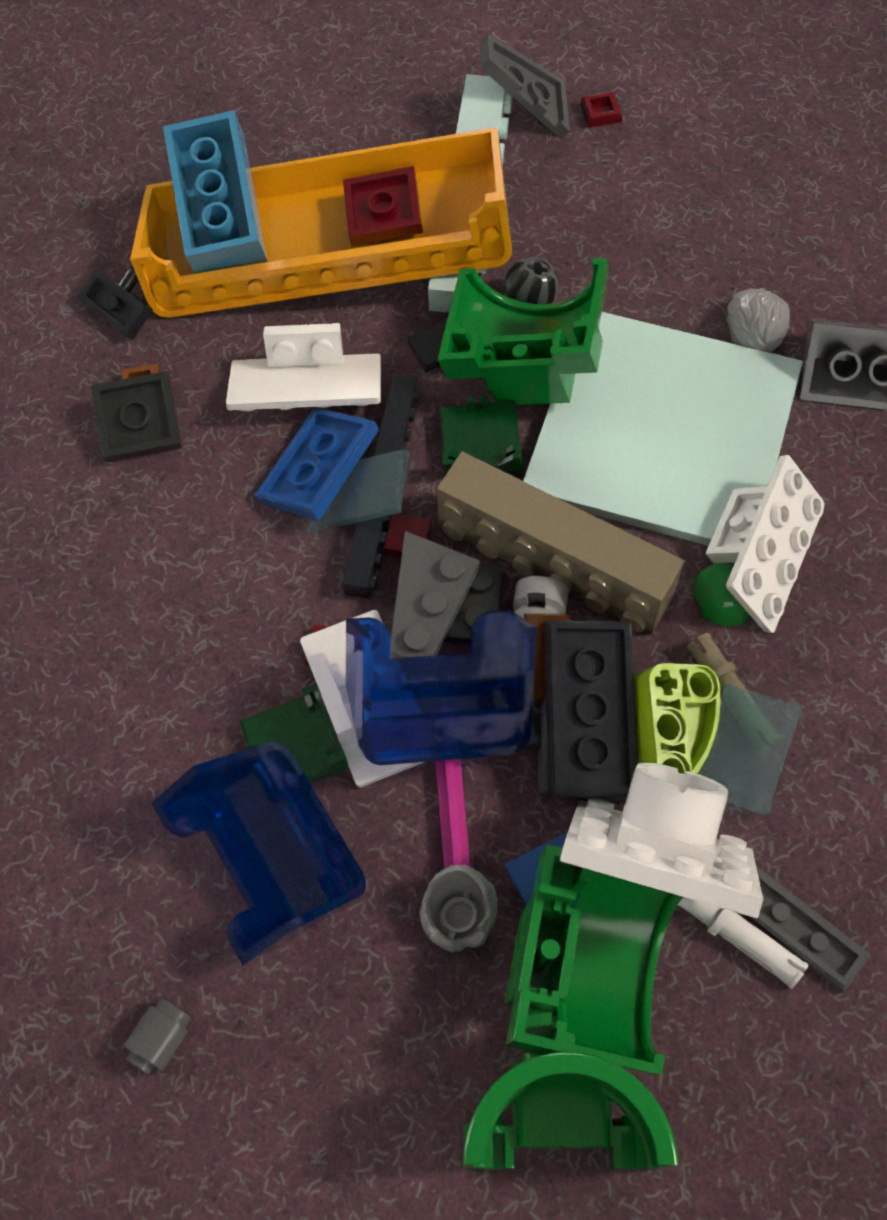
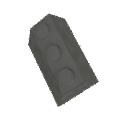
(844, 363)

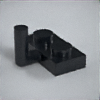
(115, 301)

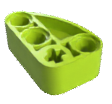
(683, 714)

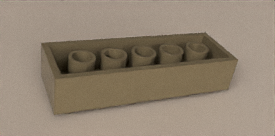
(557, 541)

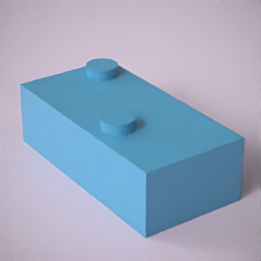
(214, 193)

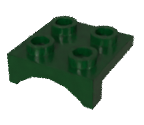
(482, 431)
(304, 730)

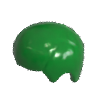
(715, 599)

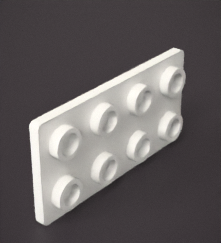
(304, 370)
(767, 539)
(327, 660)

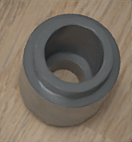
(157, 1036)

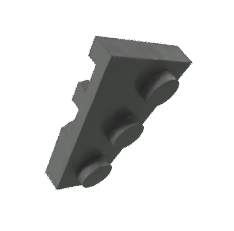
(528, 83)
(428, 595)

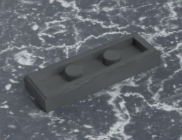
(808, 934)

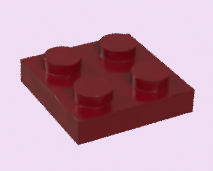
(382, 206)

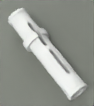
(748, 940)

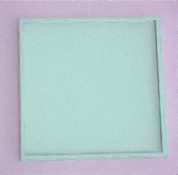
(665, 429)

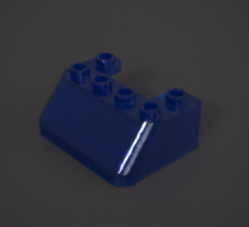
(442, 702)
(270, 840)

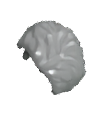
(758, 319)
(459, 908)

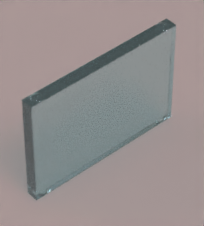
(369, 492)
(751, 747)

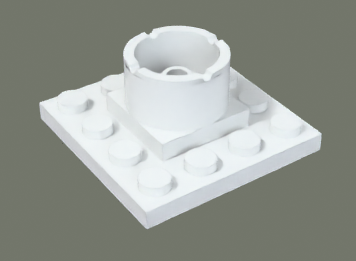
(667, 840)

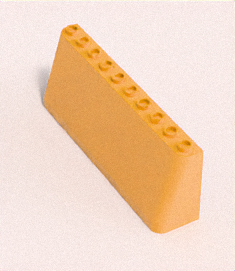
(308, 230)

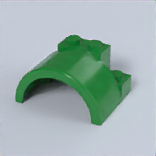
(521, 347)
(587, 965)
(568, 1104)

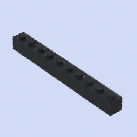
(371, 533)

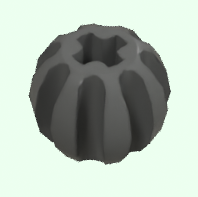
(532, 281)

